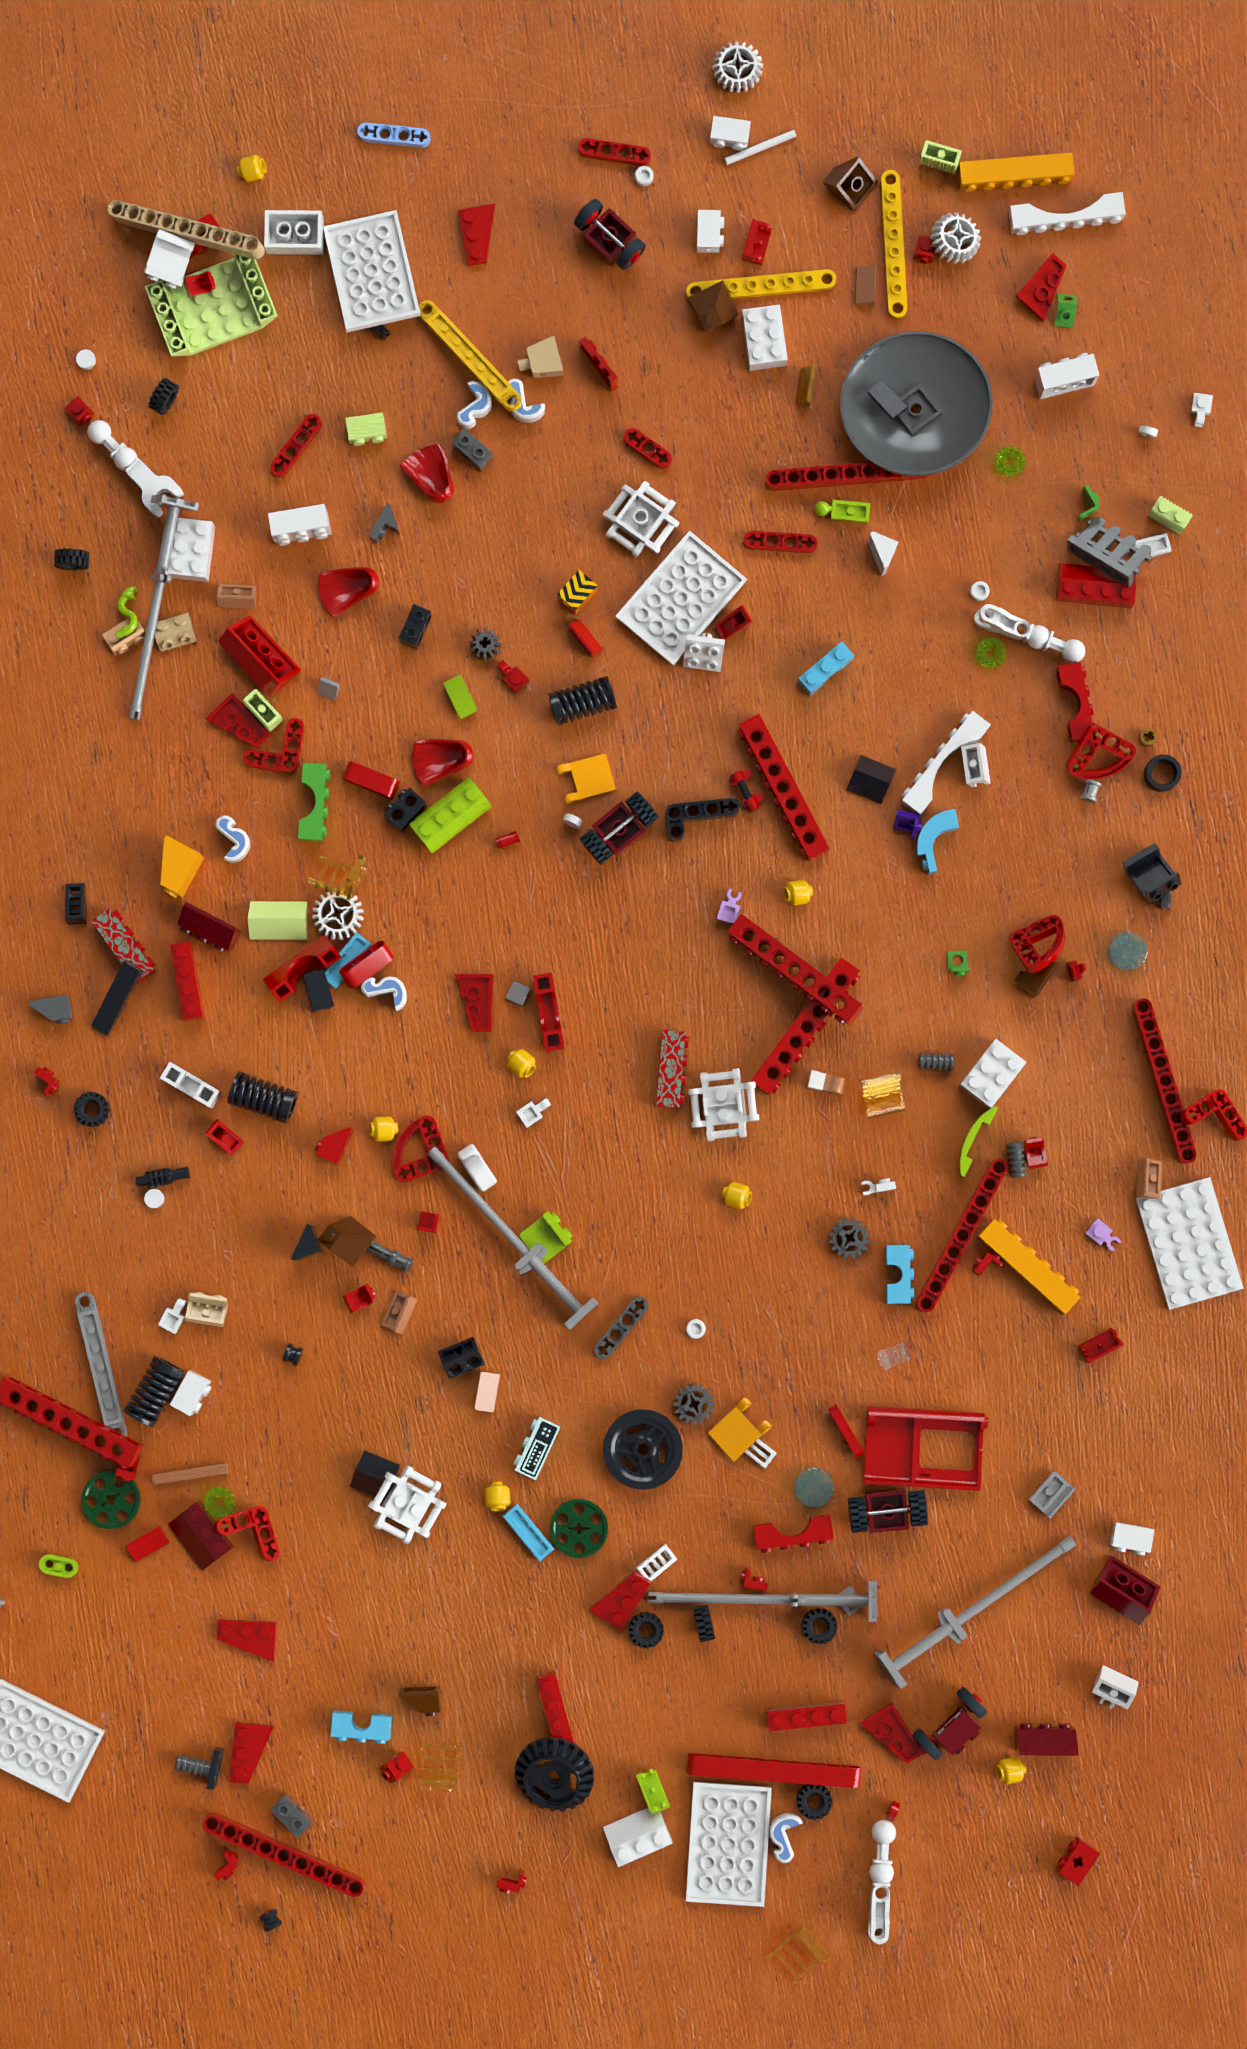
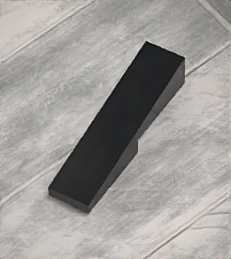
(116, 997)

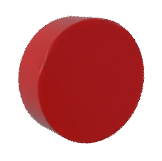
(892, 1810)

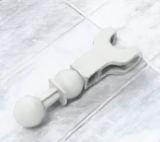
(127, 461)
(1037, 636)
(881, 1874)

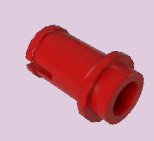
(507, 840)

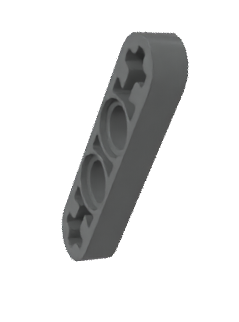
(618, 1325)

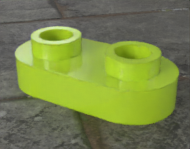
(59, 1566)

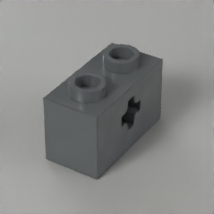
(472, 450)
(291, 1815)

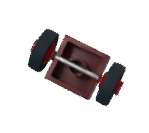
(609, 235)
(955, 1730)

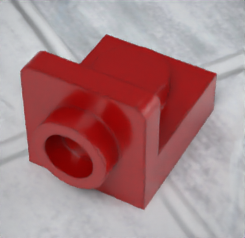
(924, 251)
(79, 411)
(755, 1583)

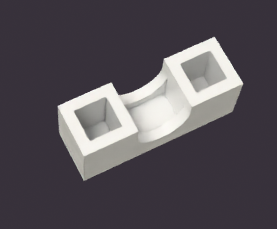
(190, 1085)

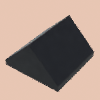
(871, 779)
(308, 1244)
(371, 1473)

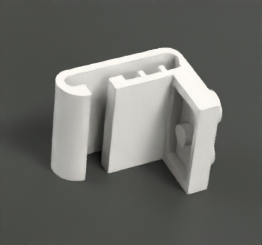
(168, 258)

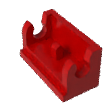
(757, 242)
(1100, 1345)

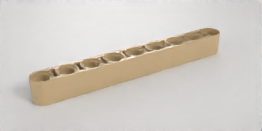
(193, 233)

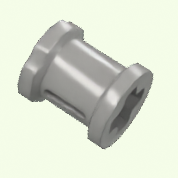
(1090, 791)

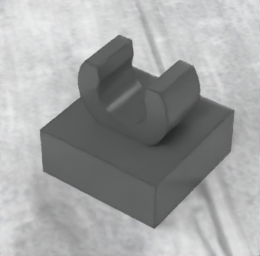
(1165, 901)

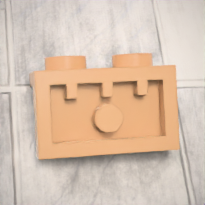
(121, 645)

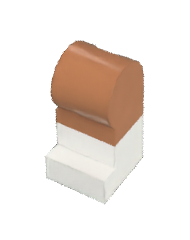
(826, 1082)

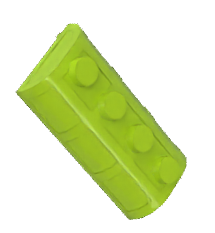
(450, 815)

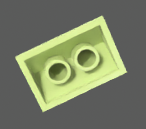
(277, 920)

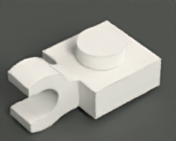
(1201, 406)
(530, 1113)
(884, 1185)
(171, 1318)

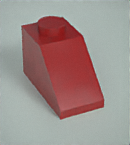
(334, 1145)

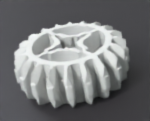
(744, 65)
(961, 233)
(329, 918)

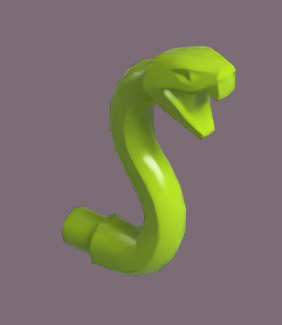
(128, 594)

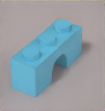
(825, 668)
(901, 1291)
(344, 1727)

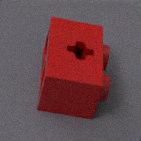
(1077, 1871)

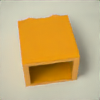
(178, 867)

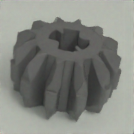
(480, 640)

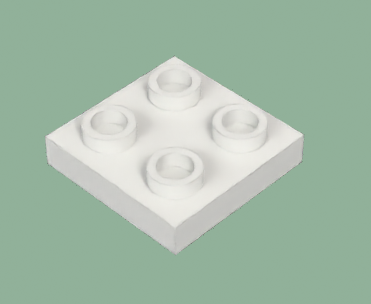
(703, 652)

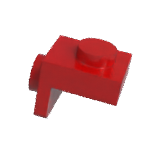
(199, 284)
(47, 1075)
(1035, 1153)
(982, 1263)
(359, 1298)
(128, 1473)
(396, 1767)
(226, 1870)
(507, 1885)

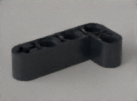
(701, 806)

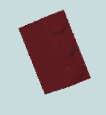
(208, 927)
(197, 1534)
(1125, 1590)
(1046, 1740)

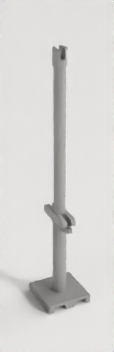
(160, 577)
(531, 1258)
(793, 1599)
(951, 1625)

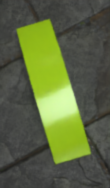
(964, 1161)

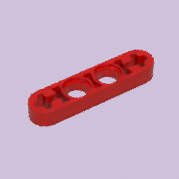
(614, 156)
(293, 444)
(780, 545)

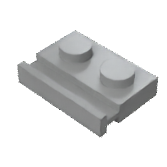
(1052, 1494)

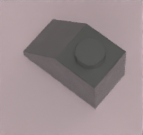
(55, 1008)

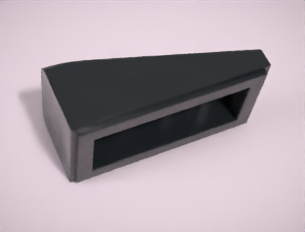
(75, 916)

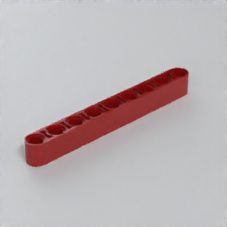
(840, 480)
(1157, 1073)
(968, 1228)
(774, 1770)
(273, 1854)

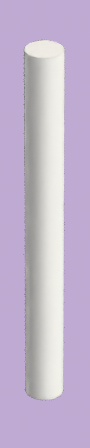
(760, 147)

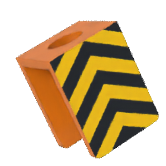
(577, 592)

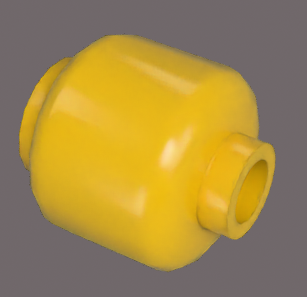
(251, 168)
(797, 892)
(521, 1063)
(383, 1128)
(737, 1195)
(497, 1496)
(1010, 1770)

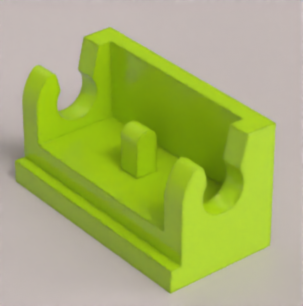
(653, 1791)

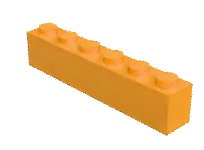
(1016, 171)
(1028, 1266)

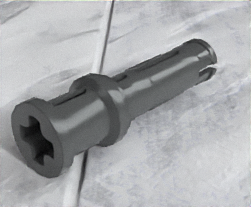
(393, 1257)

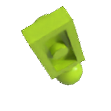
(844, 511)

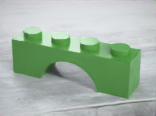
(312, 827)

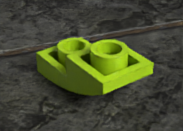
(460, 696)

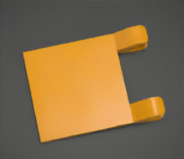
(590, 776)
(736, 1432)

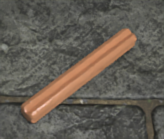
(192, 1473)

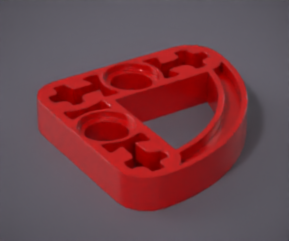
(1094, 742)
(1027, 939)
(402, 1141)

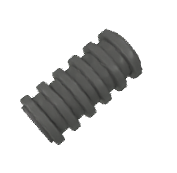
(936, 1061)
(1016, 1159)
(193, 1765)

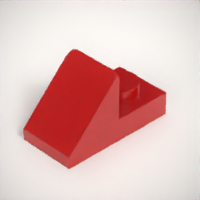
(733, 623)
(224, 1137)

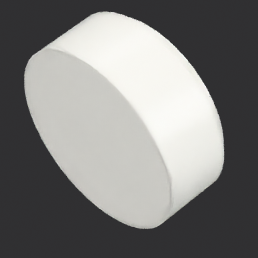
(644, 176)
(85, 359)
(1147, 431)
(979, 591)
(572, 821)
(154, 1198)
(695, 1328)

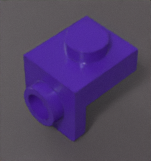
(907, 822)

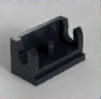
(318, 991)

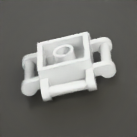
(640, 518)
(723, 1104)
(407, 1504)

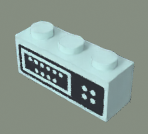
(536, 1447)

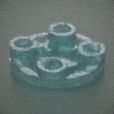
(1127, 951)
(814, 1487)

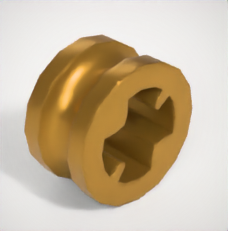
(1151, 742)

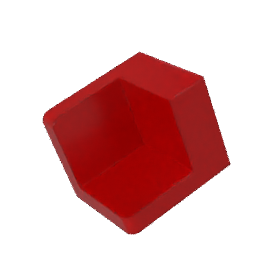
(428, 1222)

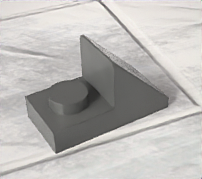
(385, 520)

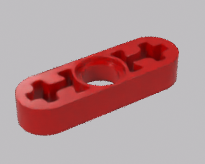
(662, 452)
(846, 1431)

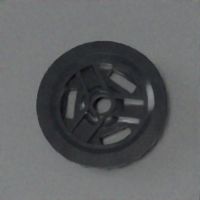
(650, 1471)
(566, 1760)

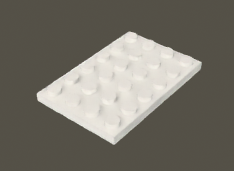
(371, 271)
(681, 597)
(1189, 1244)
(44, 1742)
(728, 1844)

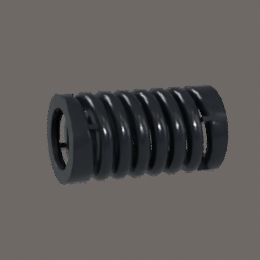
(582, 698)
(242, 1083)
(158, 1395)

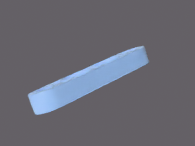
(394, 132)

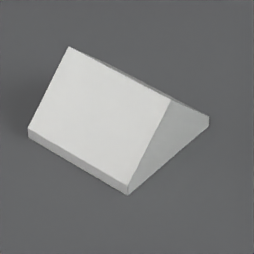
(882, 550)

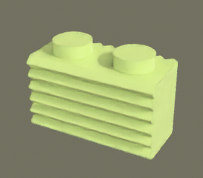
(940, 157)
(366, 428)
(1170, 515)
(262, 710)

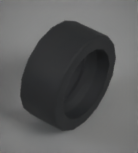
(1162, 787)

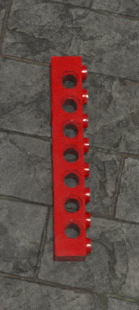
(756, 725)
(744, 926)
(761, 1078)
(130, 1447)

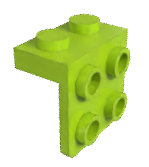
(548, 1233)

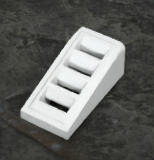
(659, 1570)

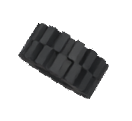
(163, 396)
(71, 559)
(81, 1103)
(704, 1623)
(831, 1626)
(637, 1638)
(808, 1812)

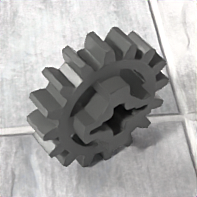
(857, 1243)
(685, 1407)

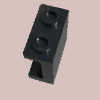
(1151, 873)

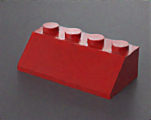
(1093, 587)
(259, 655)

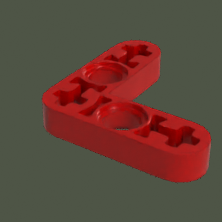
(281, 759)
(1214, 1106)
(251, 1521)

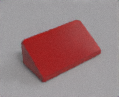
(585, 638)
(147, 1544)

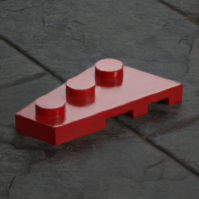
(476, 231)
(1041, 287)
(599, 363)
(239, 721)
(478, 998)
(622, 1600)
(251, 1636)
(893, 1732)
(247, 1749)

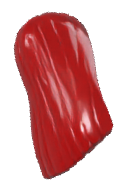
(430, 472)
(346, 587)
(439, 758)

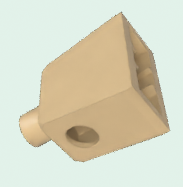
(542, 359)

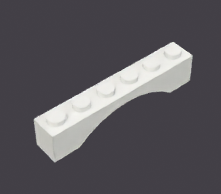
(1029, 218)
(970, 732)

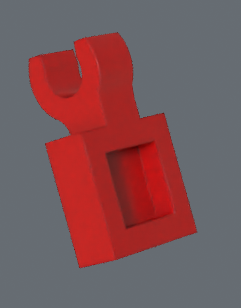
(514, 677)
(1075, 970)

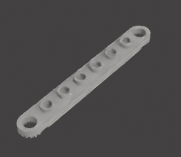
(100, 1363)

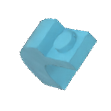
(938, 824)

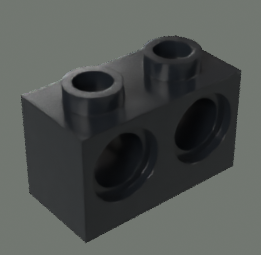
(415, 626)
(409, 813)
(461, 1357)

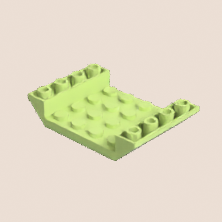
(207, 320)

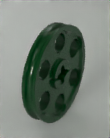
(101, 1496)
(573, 1536)

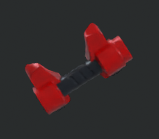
(750, 801)

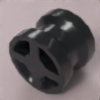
(292, 1354)
(270, 1920)

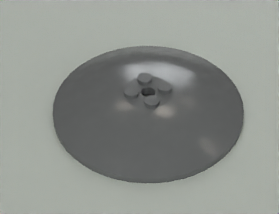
(923, 373)

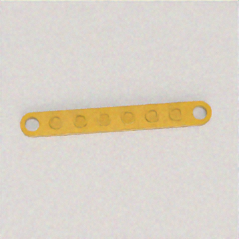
(893, 244)
(771, 284)
(470, 356)

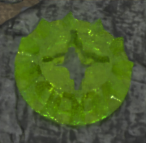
(1012, 452)
(989, 643)
(210, 1501)

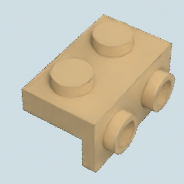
(174, 632)
(206, 1309)

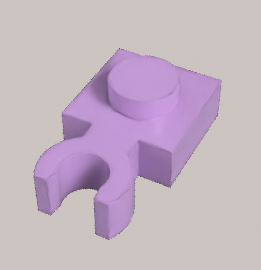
(729, 910)
(1101, 1233)

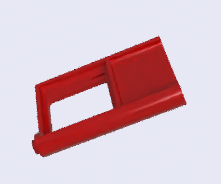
(894, 1447)

